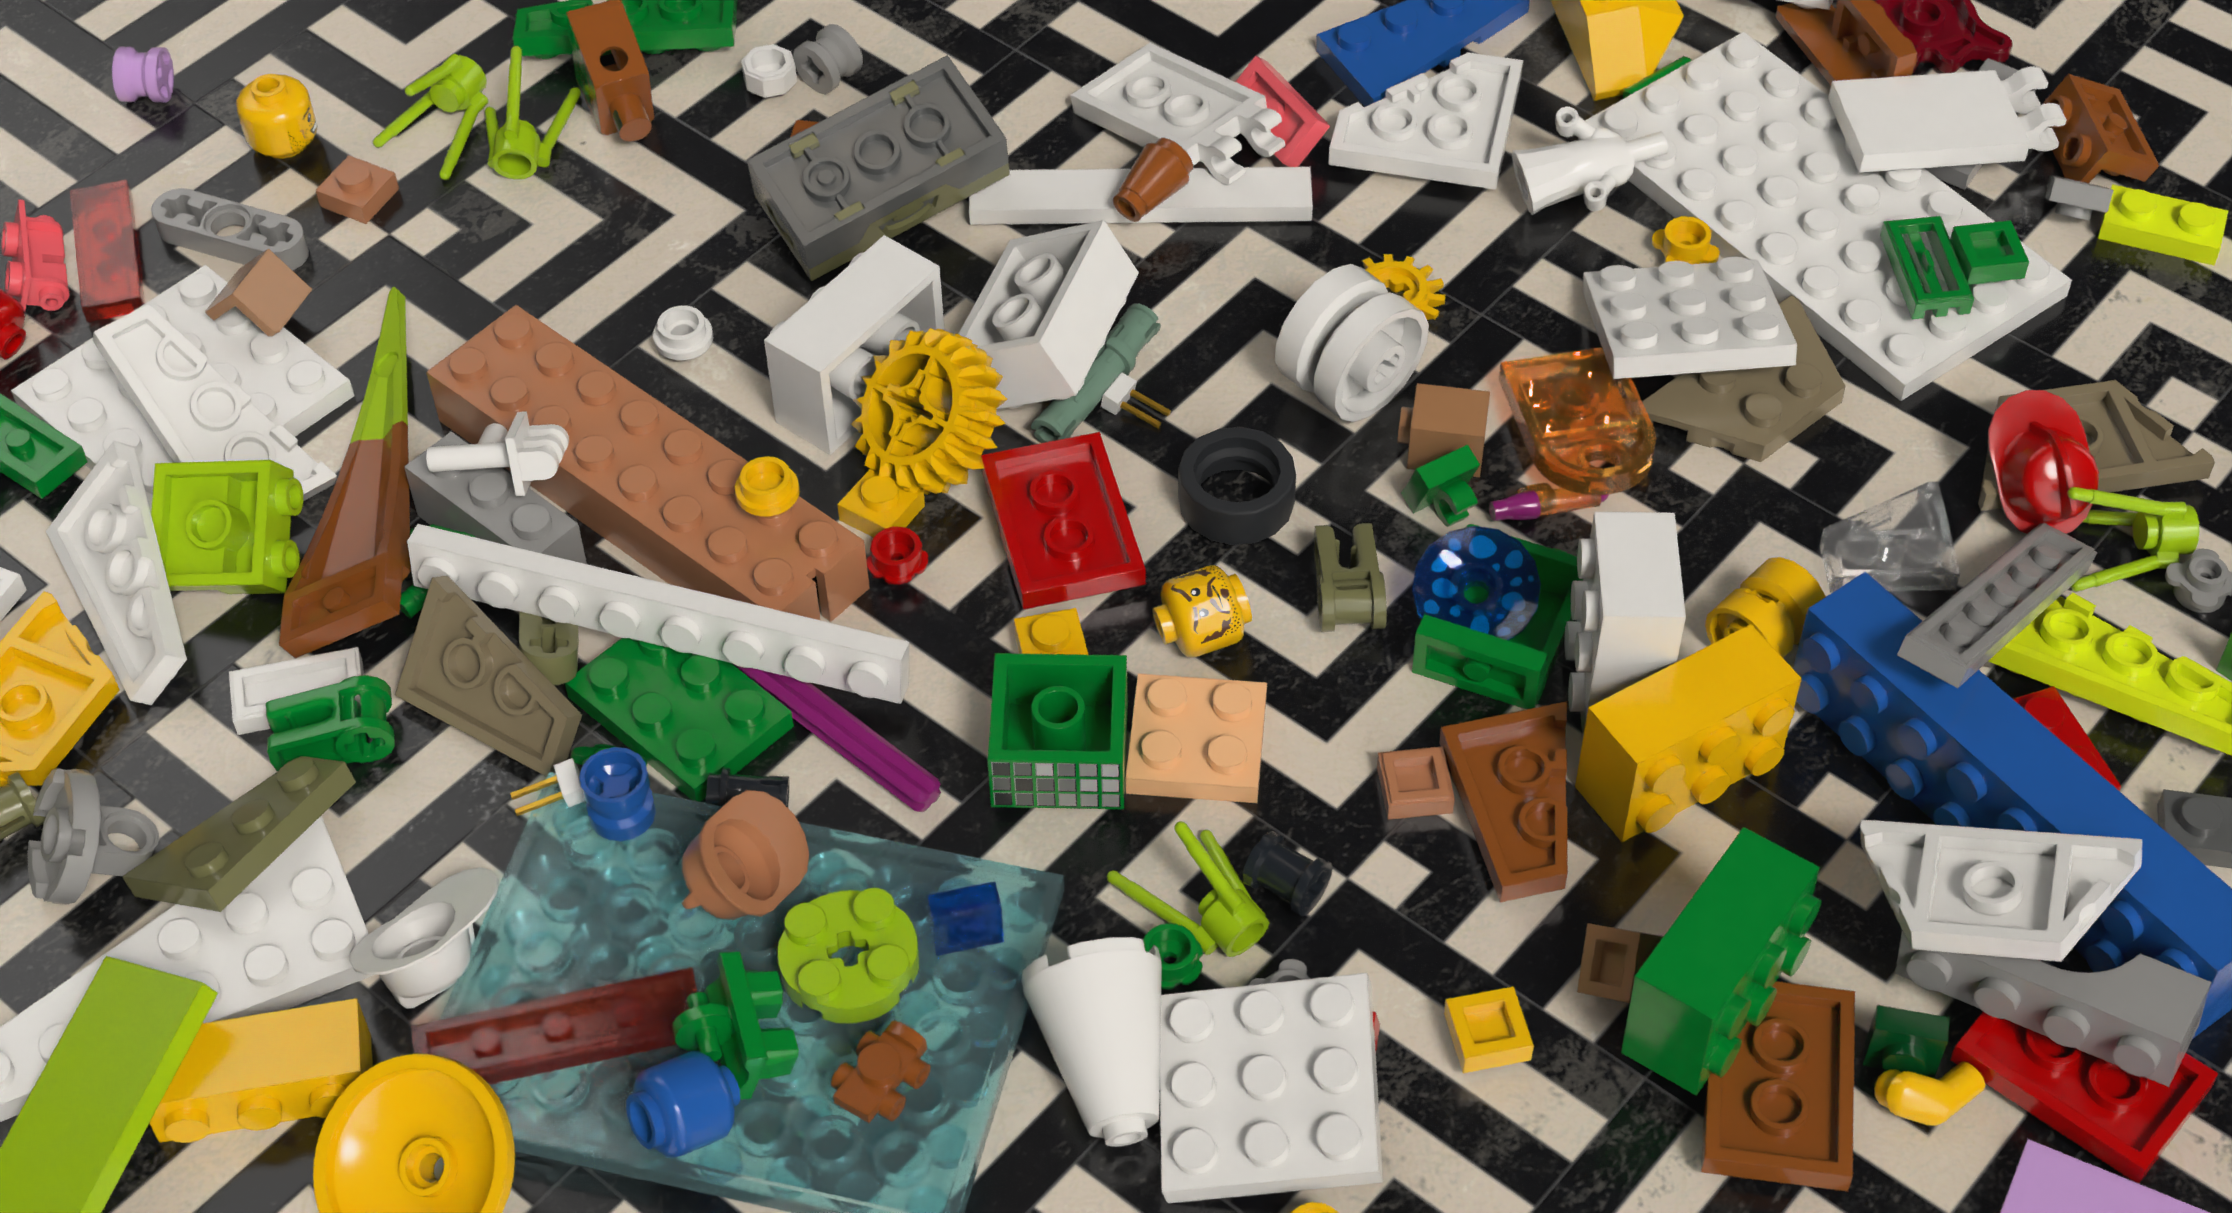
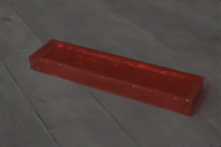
(562, 1028)

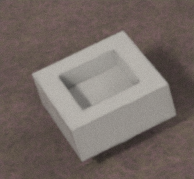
(2077, 198)

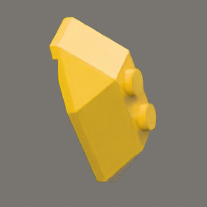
(1617, 39)

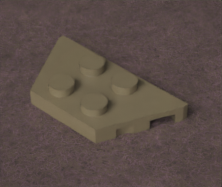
(1758, 407)
(2125, 439)

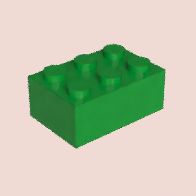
(1721, 962)

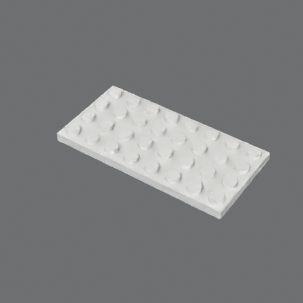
(1778, 185)

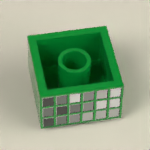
(1058, 731)

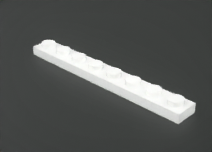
(663, 614)

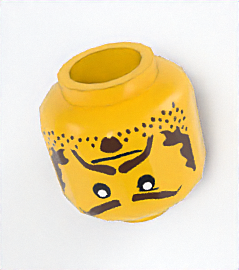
(1202, 611)

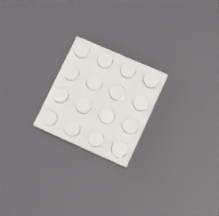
(278, 372)

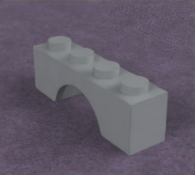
(2125, 1015)

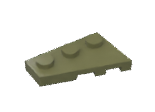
(242, 839)

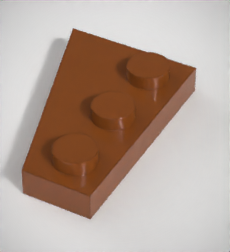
(1515, 795)

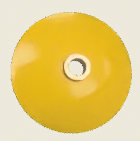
(396, 1125)

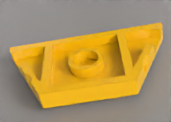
(47, 691)

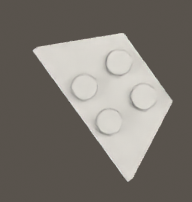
(1996, 886)

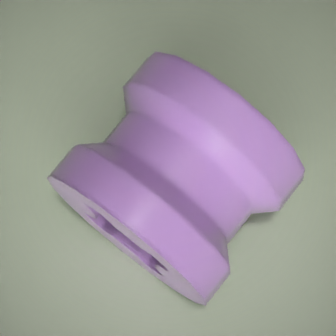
(143, 74)

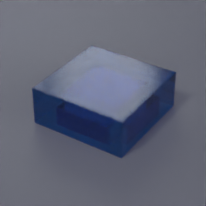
(965, 918)

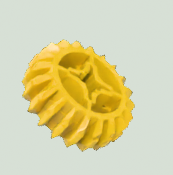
(929, 411)

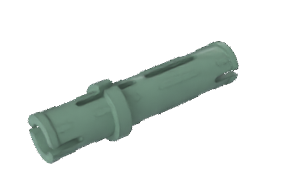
(1116, 356)

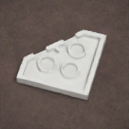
(1435, 126)

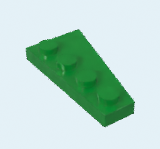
(656, 24)

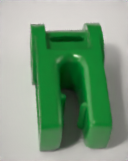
(331, 723)

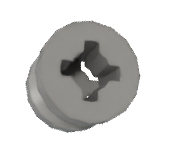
(828, 58)

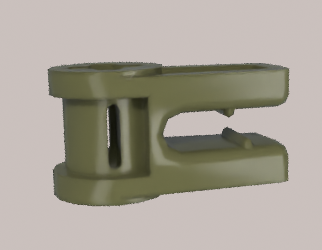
(1345, 593)

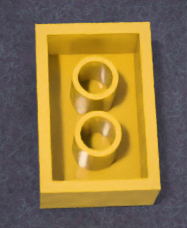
(1687, 733)

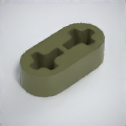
(550, 646)

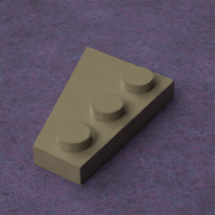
(483, 684)

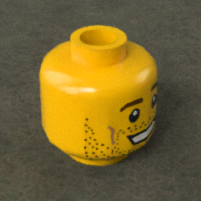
(276, 115)

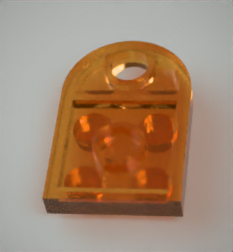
(1579, 415)

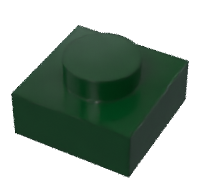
(1906, 1041)

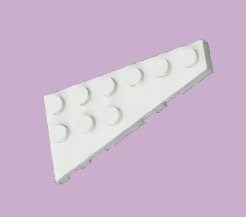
(262, 954)

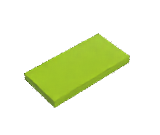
(100, 1089)

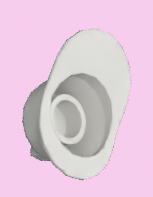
(429, 940)

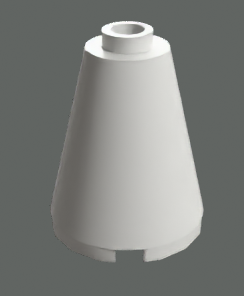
(1104, 1031)

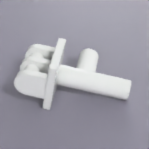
(528, 451)

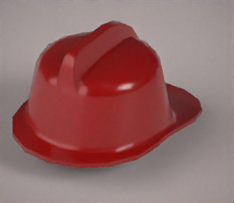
(2036, 457)

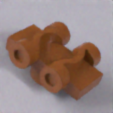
(880, 1069)

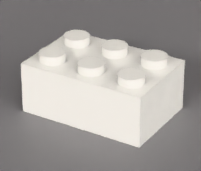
(1050, 310)
(833, 338)
(1625, 606)

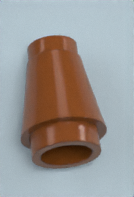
(1155, 177)

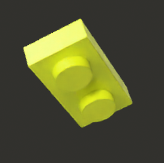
(2164, 225)

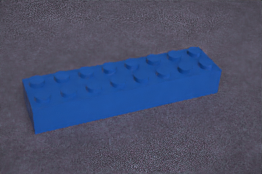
(1989, 764)

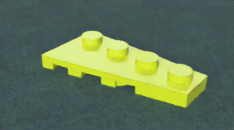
(2121, 672)

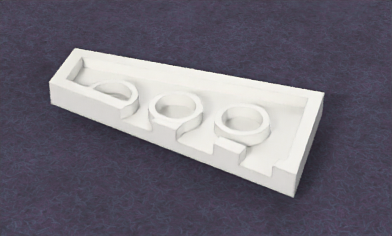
(119, 573)

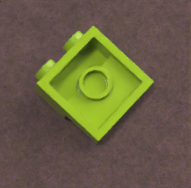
(226, 525)

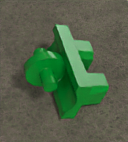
(727, 1028)

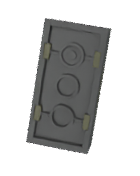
(879, 167)

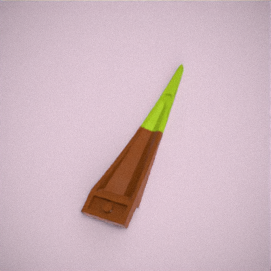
(361, 545)

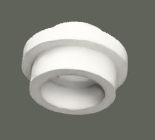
(682, 333)

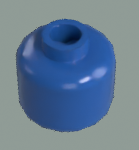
(683, 1104)

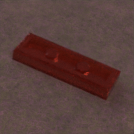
(106, 250)

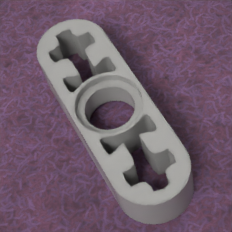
(194, 218)

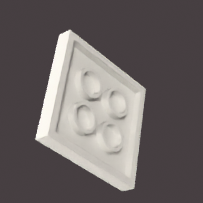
(1688, 318)
(1269, 1089)

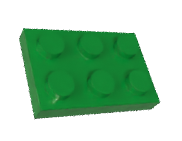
(679, 710)

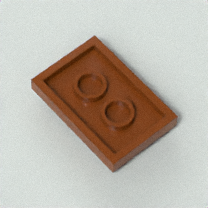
(1788, 1094)

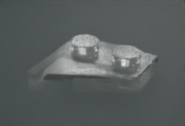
(1897, 542)

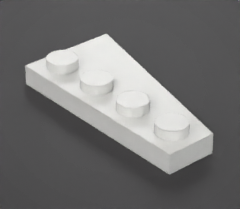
(192, 405)

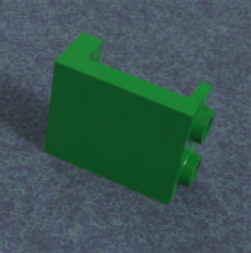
(1494, 666)

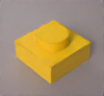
(879, 504)
(1050, 633)
(1488, 1029)

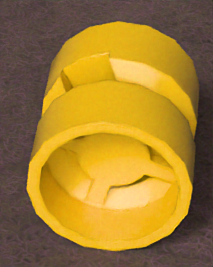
(1772, 601)

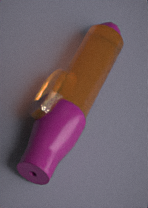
(1541, 500)

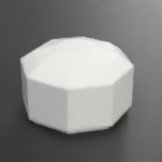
(769, 70)

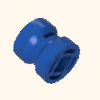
(617, 794)

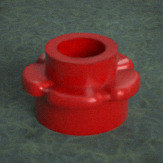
(896, 555)

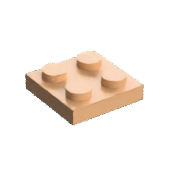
(1196, 738)

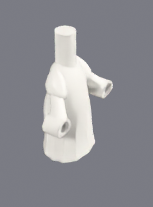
(1581, 166)

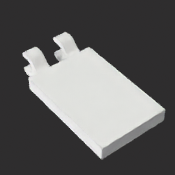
(1175, 99)
(1944, 119)

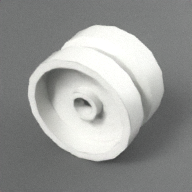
(1351, 342)

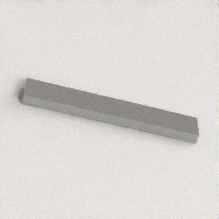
(1997, 605)

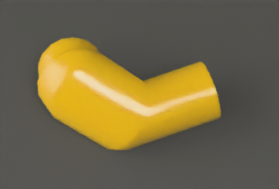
(1926, 1098)

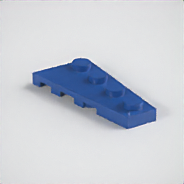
(1409, 40)

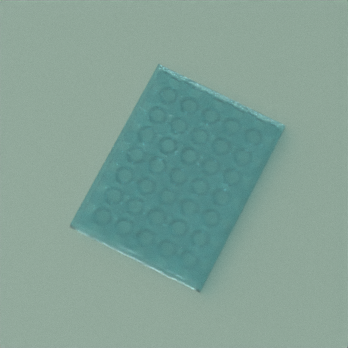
(611, 912)

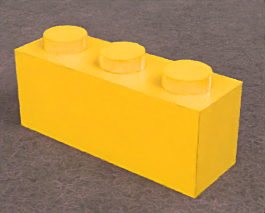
(264, 1071)

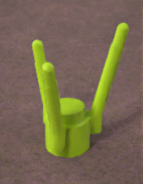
(453, 88)
(516, 146)
(2158, 527)
(1227, 912)

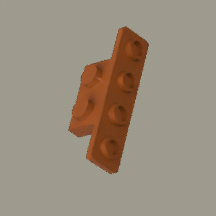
(1849, 40)

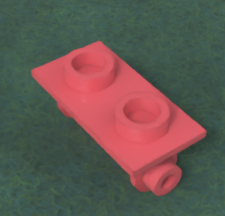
(37, 267)

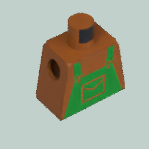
(616, 93)

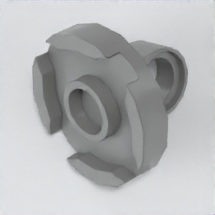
(77, 837)

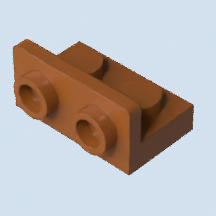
(2098, 133)

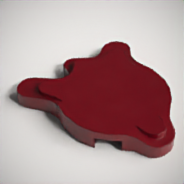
(1947, 32)

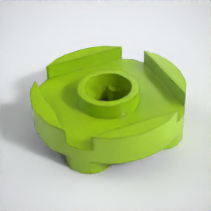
(842, 920)

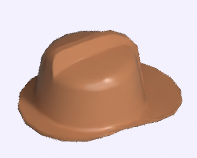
(745, 858)

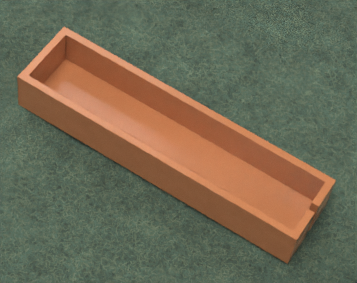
(647, 474)

